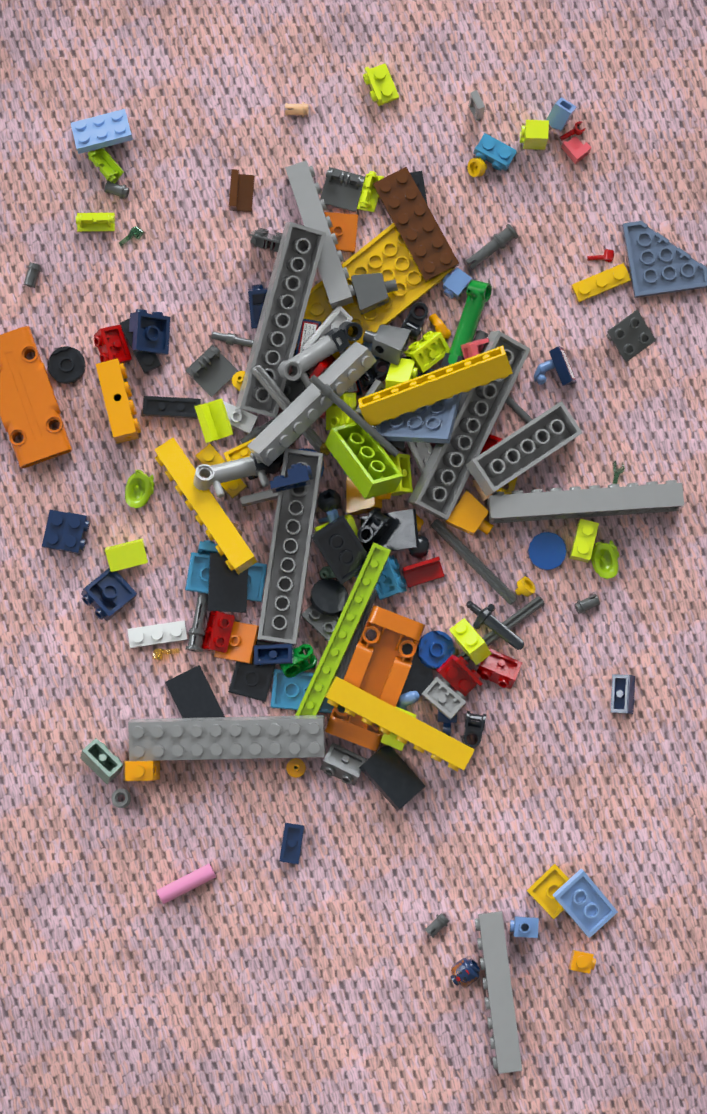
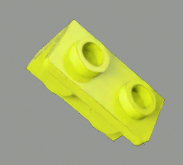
(381, 84)
(428, 350)

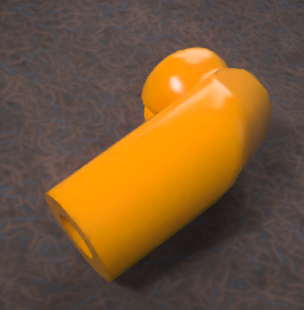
(440, 326)

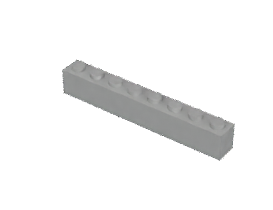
(313, 216)
(311, 404)
(499, 991)

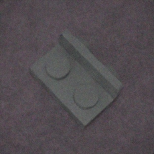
(342, 764)

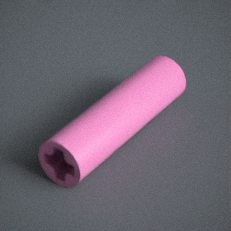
(186, 883)

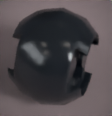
(329, 500)
(423, 548)

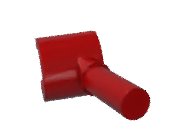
(575, 130)
(607, 257)

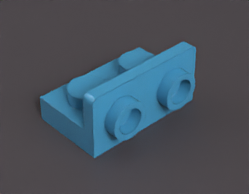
(494, 152)
(390, 581)

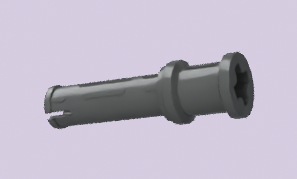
(499, 241)
(197, 632)

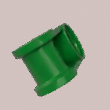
(300, 661)

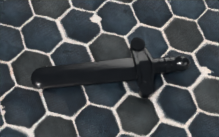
(484, 616)

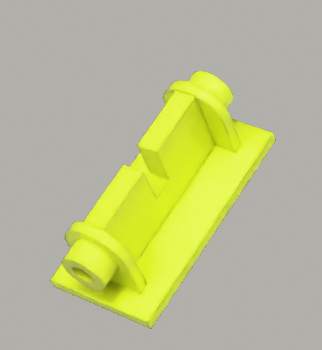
(369, 196)
(95, 222)

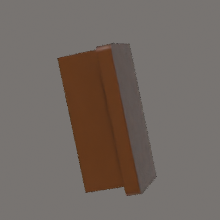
(241, 191)

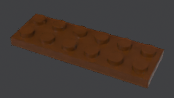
(416, 224)

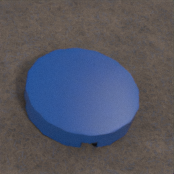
(547, 551)
(435, 649)

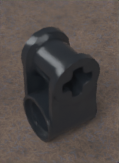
(414, 322)
(373, 373)
(377, 524)
(473, 727)

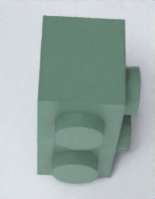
(101, 761)

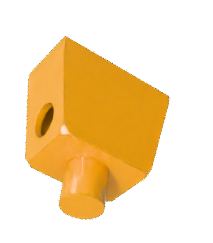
(357, 504)
(469, 516)
(141, 770)

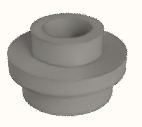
(125, 803)

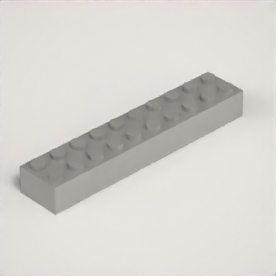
(281, 314)
(476, 415)
(585, 502)
(290, 552)
(226, 738)

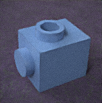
(561, 114)
(455, 283)
(524, 927)

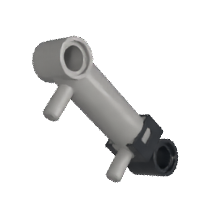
(334, 341)
(234, 470)

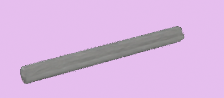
(284, 402)

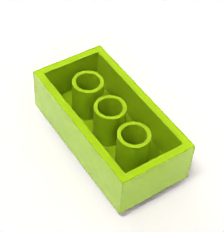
(363, 460)

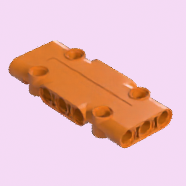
(29, 401)
(379, 670)

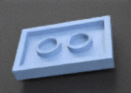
(101, 131)
(585, 903)

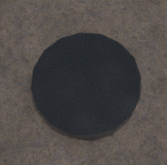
(72, 365)
(328, 596)

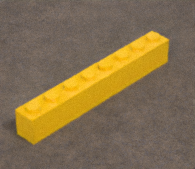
(435, 386)
(206, 507)
(399, 723)

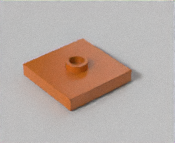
(345, 230)
(241, 643)

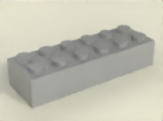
(523, 448)

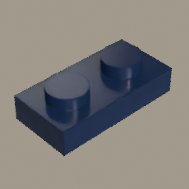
(291, 843)

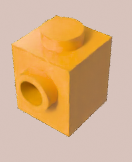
(582, 961)

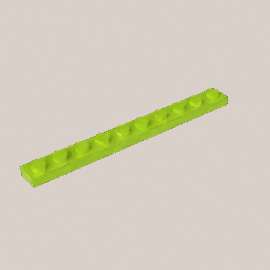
(344, 630)

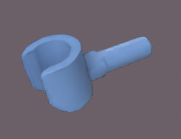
(331, 516)

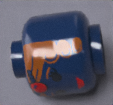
(465, 972)

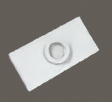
(240, 418)

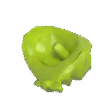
(139, 489)
(605, 559)

